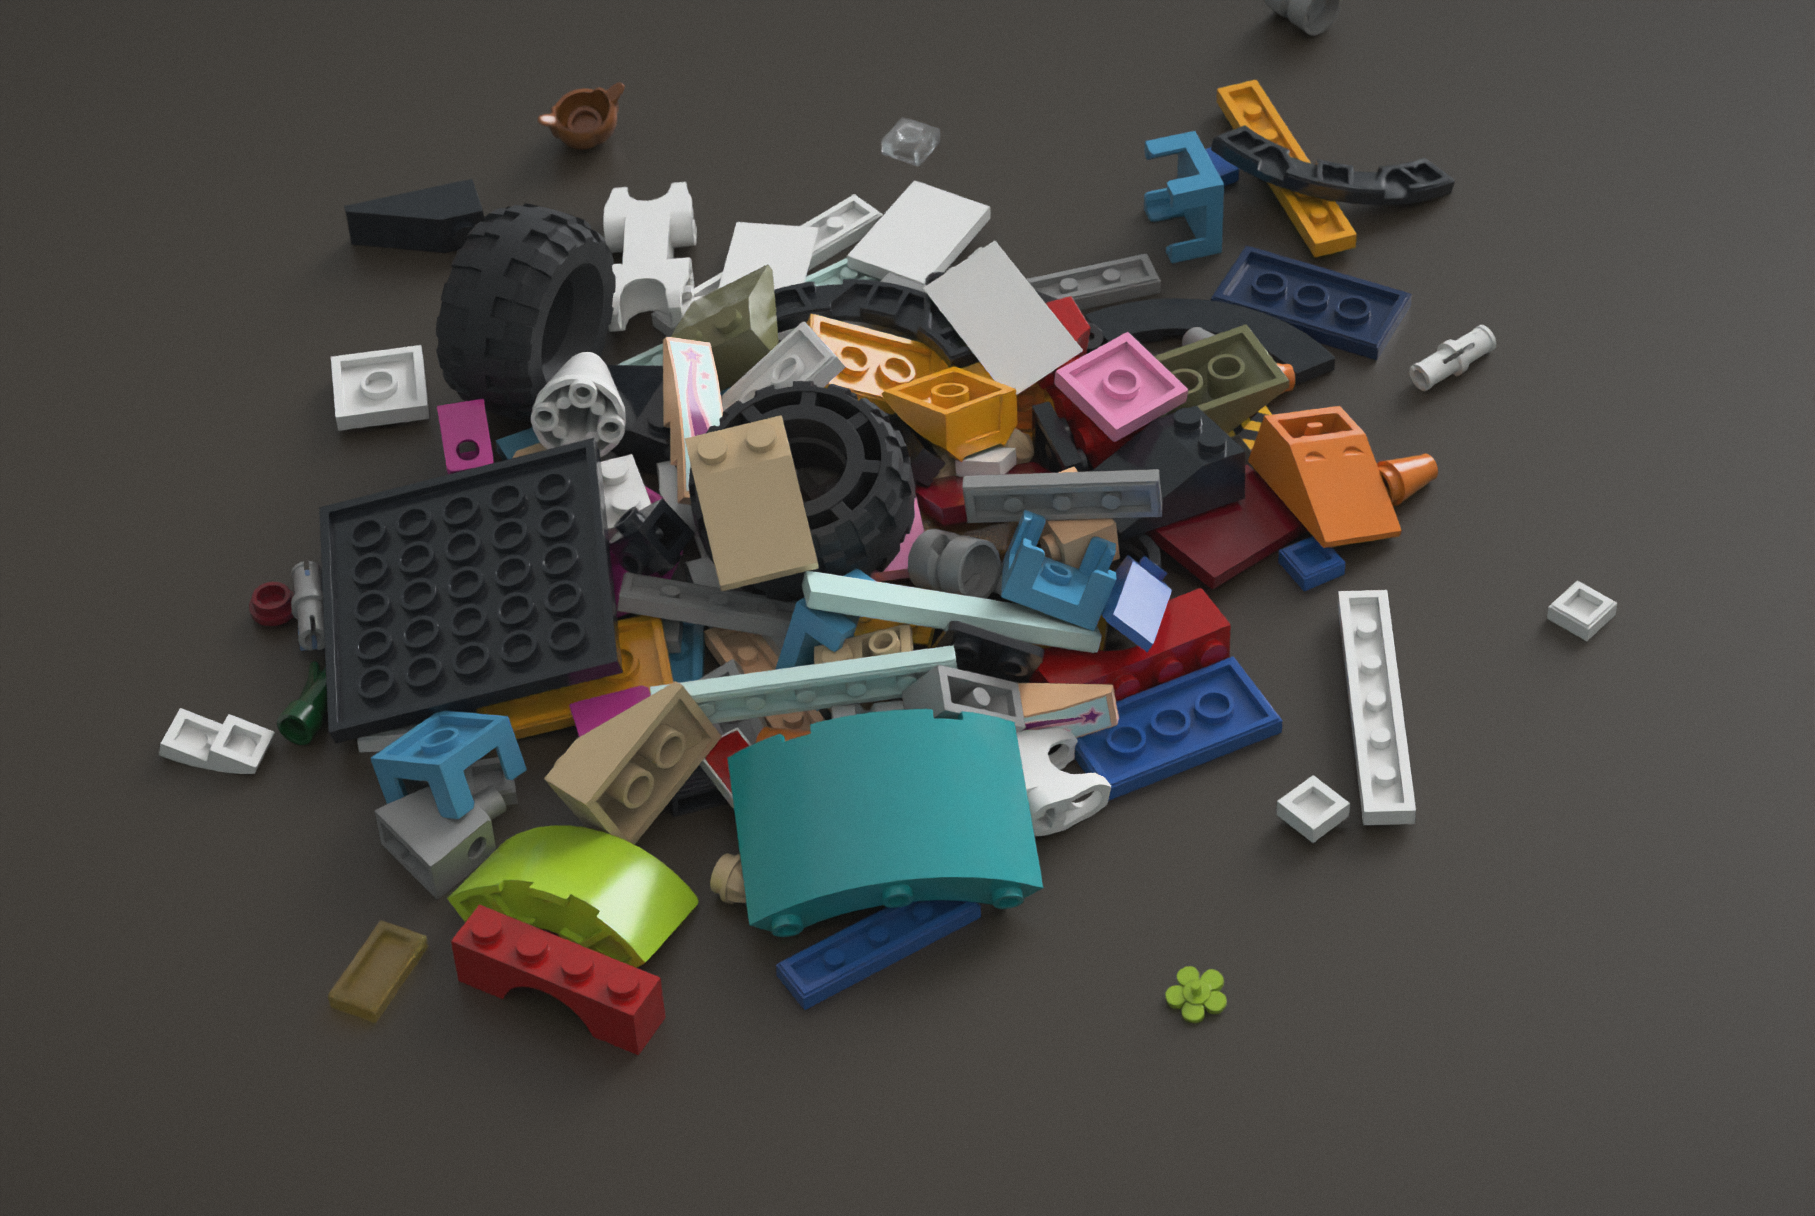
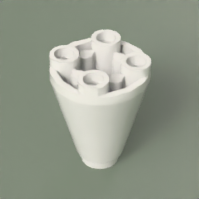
(580, 406)

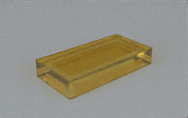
(378, 971)

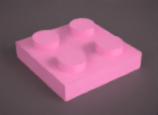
(1120, 386)

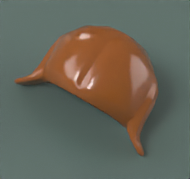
(584, 116)

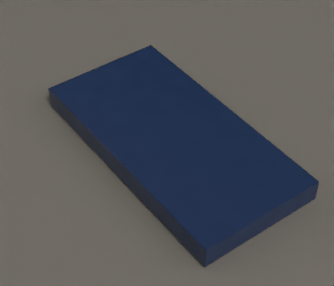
(1316, 300)

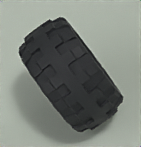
(522, 304)
(871, 504)

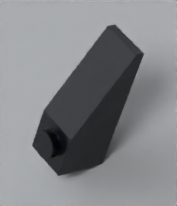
(417, 220)

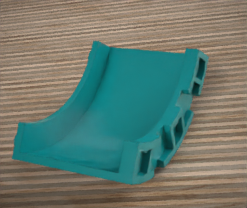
(882, 816)

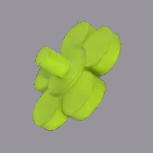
(1197, 994)

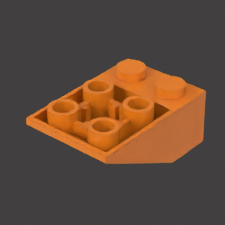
(1325, 475)

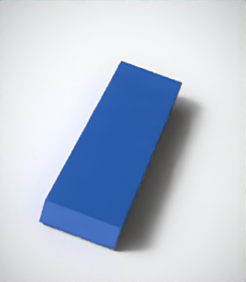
(870, 947)

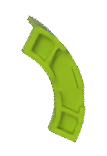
(582, 888)

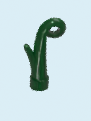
(304, 716)

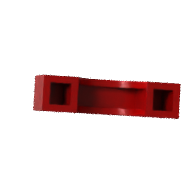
(1086, 433)
(1188, 639)
(608, 995)

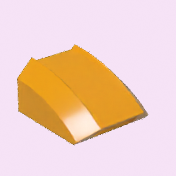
(956, 410)

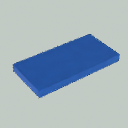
(1178, 727)

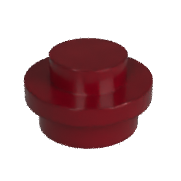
(271, 604)

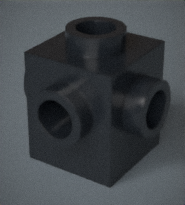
(650, 539)

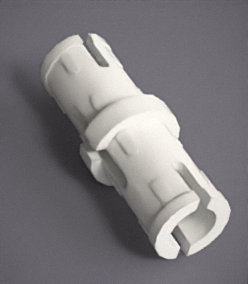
(1472, 346)

